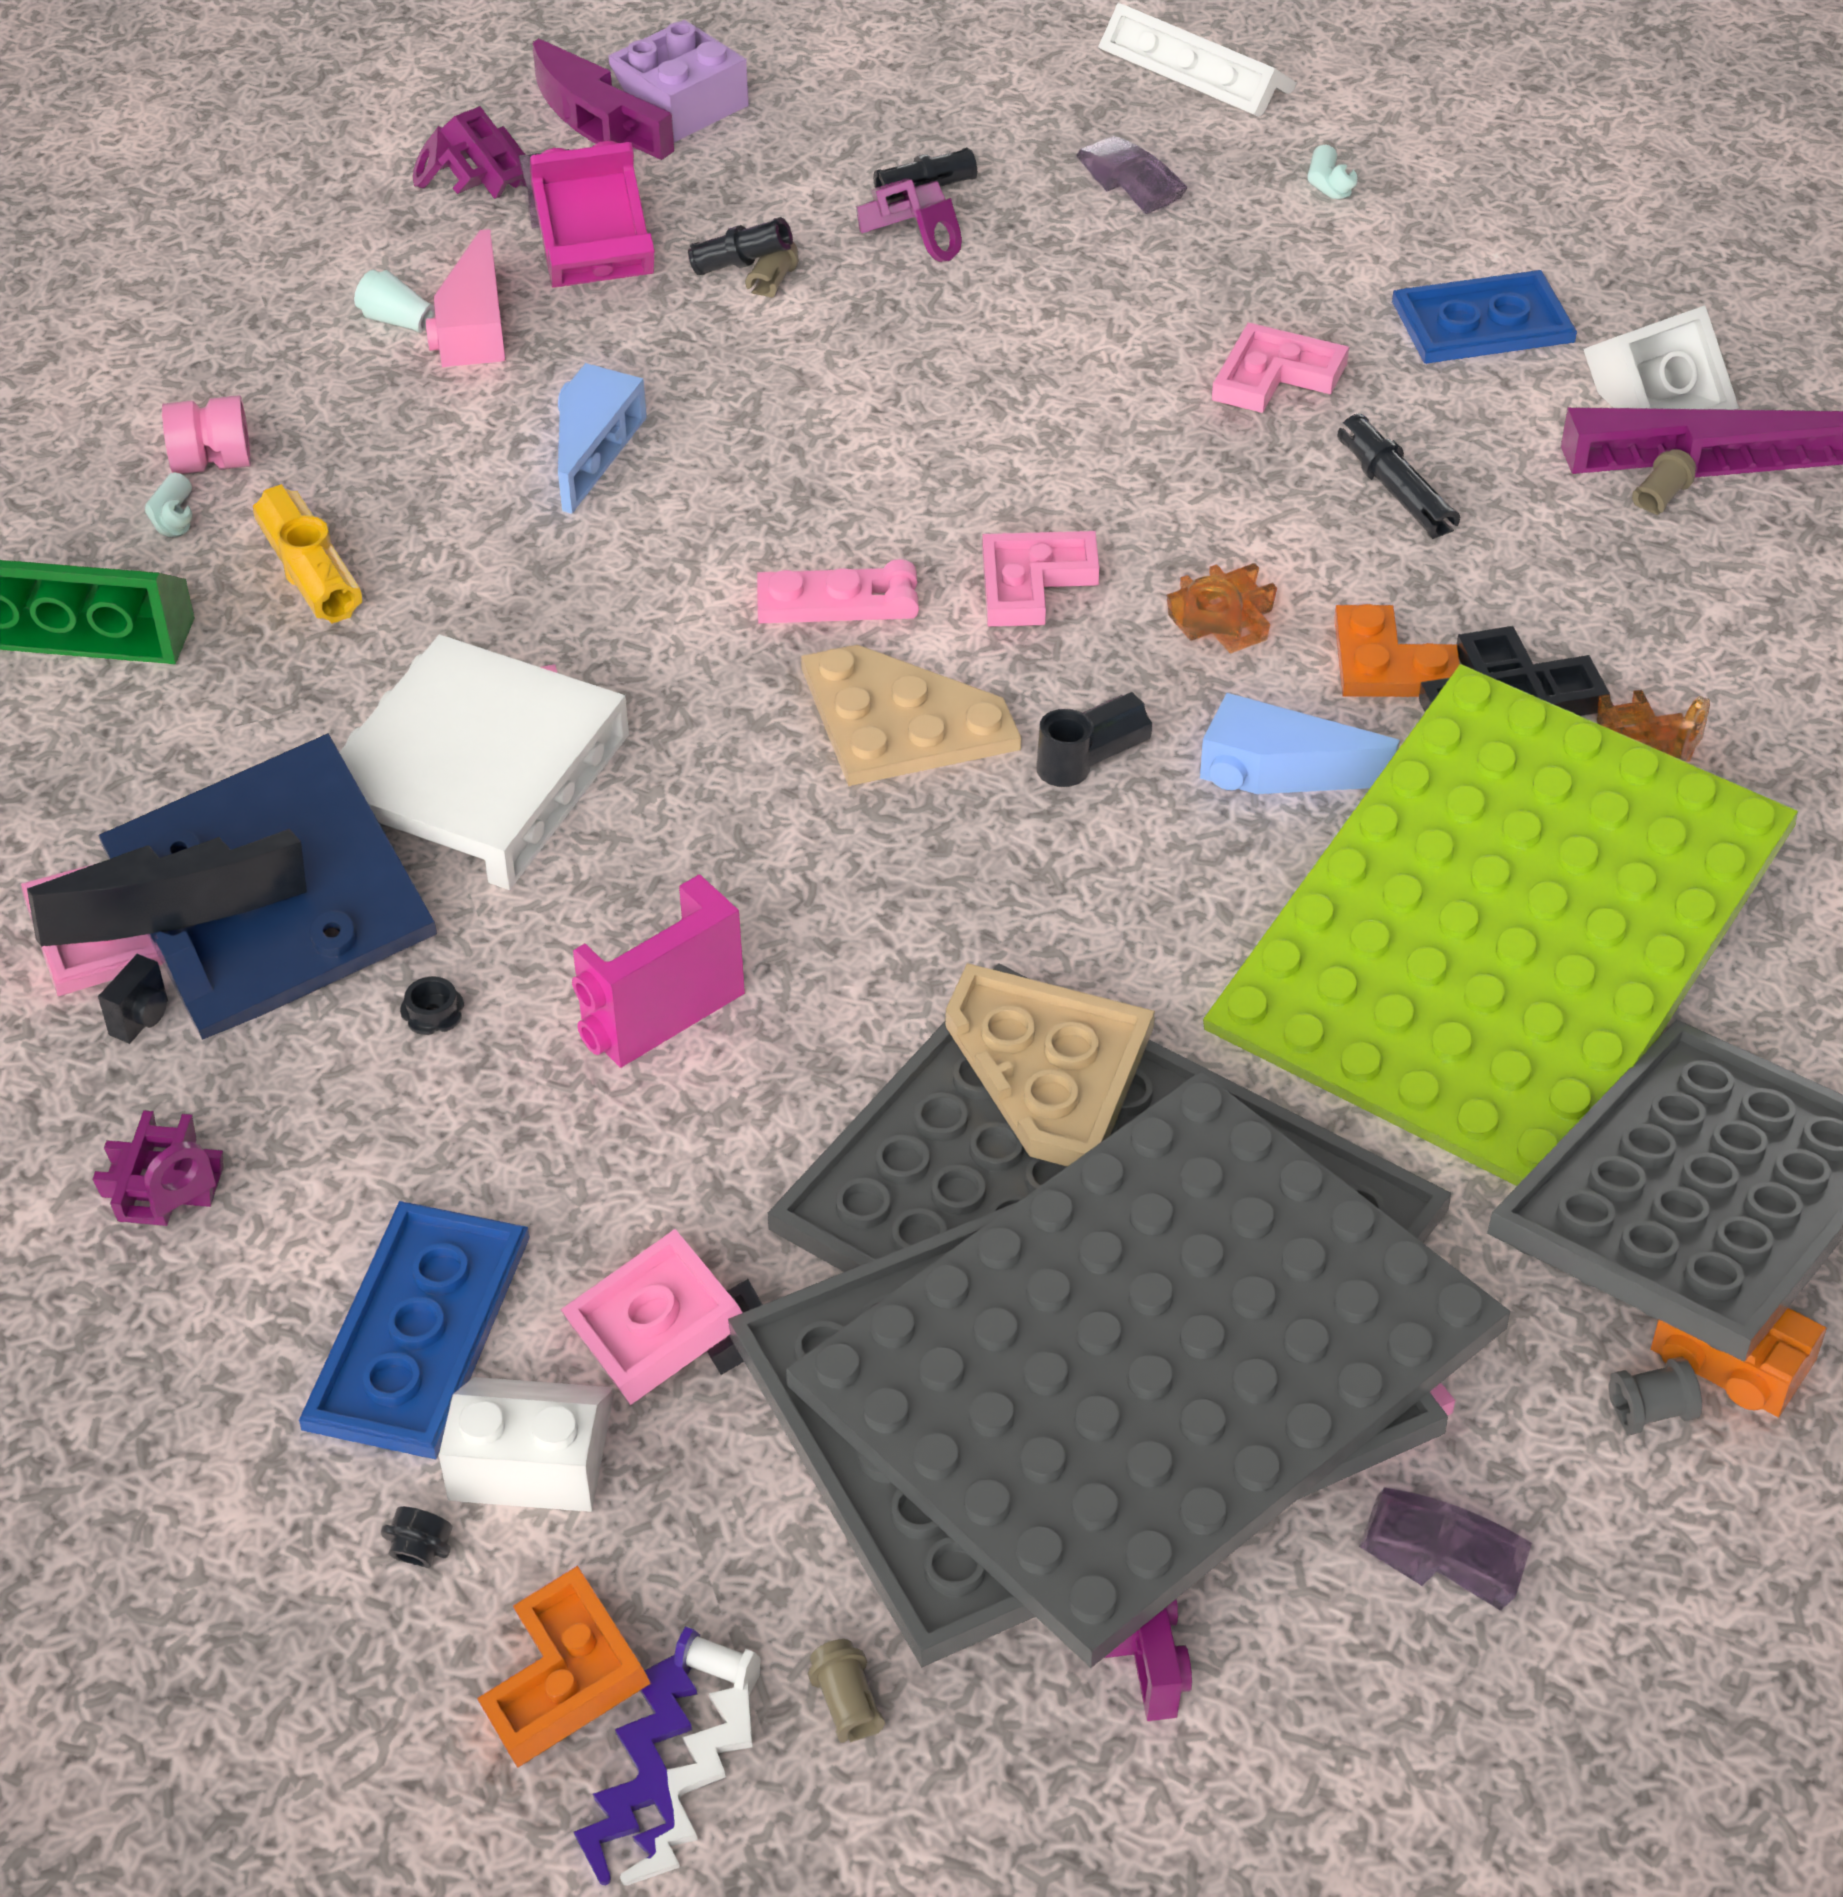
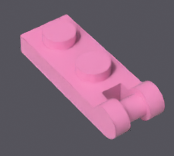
(838, 594)

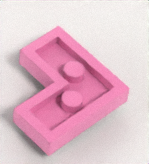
(1274, 356)
(1024, 563)

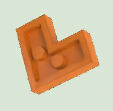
(1375, 662)
(578, 1678)

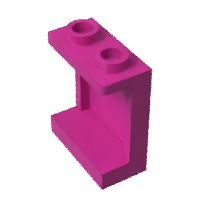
(590, 214)
(664, 980)

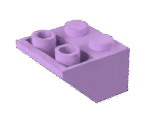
(684, 75)

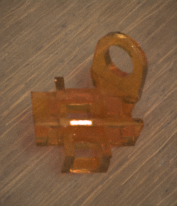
(1240, 607)
(1666, 733)

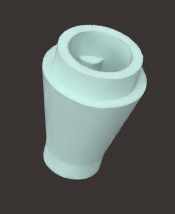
(391, 301)

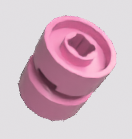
(206, 435)

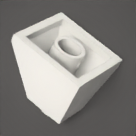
(1664, 366)

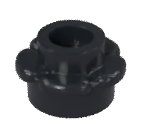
(427, 994)
(417, 1536)

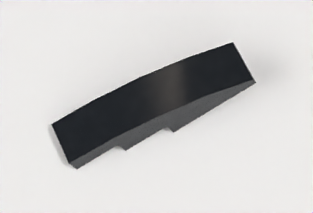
(155, 894)

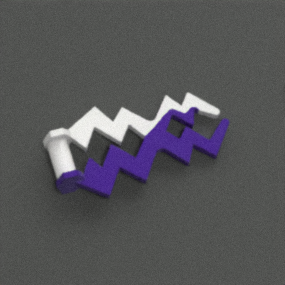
(654, 1782)

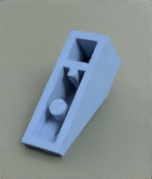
(596, 421)
(1288, 751)

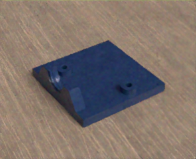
(280, 952)

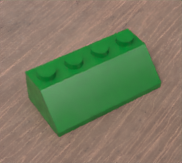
(93, 612)

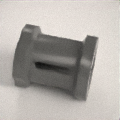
(1655, 1395)

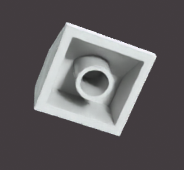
(525, 1443)

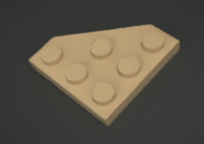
(901, 717)
(1048, 1057)

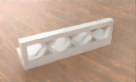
(1193, 61)

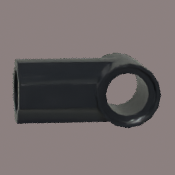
(1076, 739)

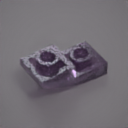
(1143, 176)
(1433, 1536)

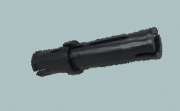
(1387, 463)

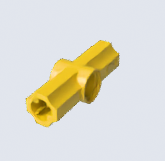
(307, 554)

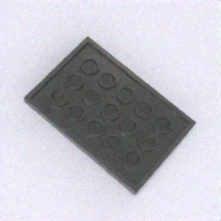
(1692, 1190)

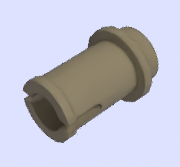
(771, 271)
(1671, 473)
(840, 1674)

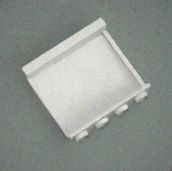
(484, 752)

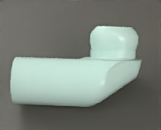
(1326, 177)
(165, 506)

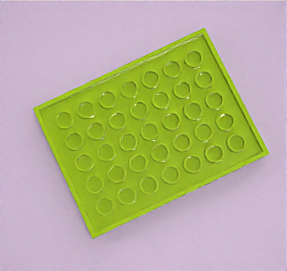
(1501, 924)

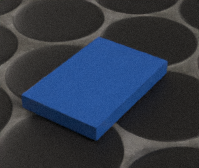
(1483, 316)

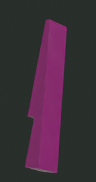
(1715, 439)

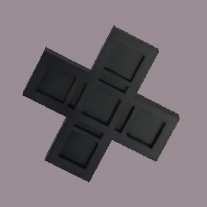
(1502, 656)

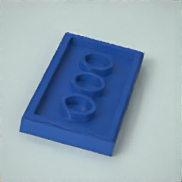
(415, 1329)

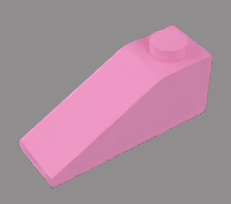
(468, 310)

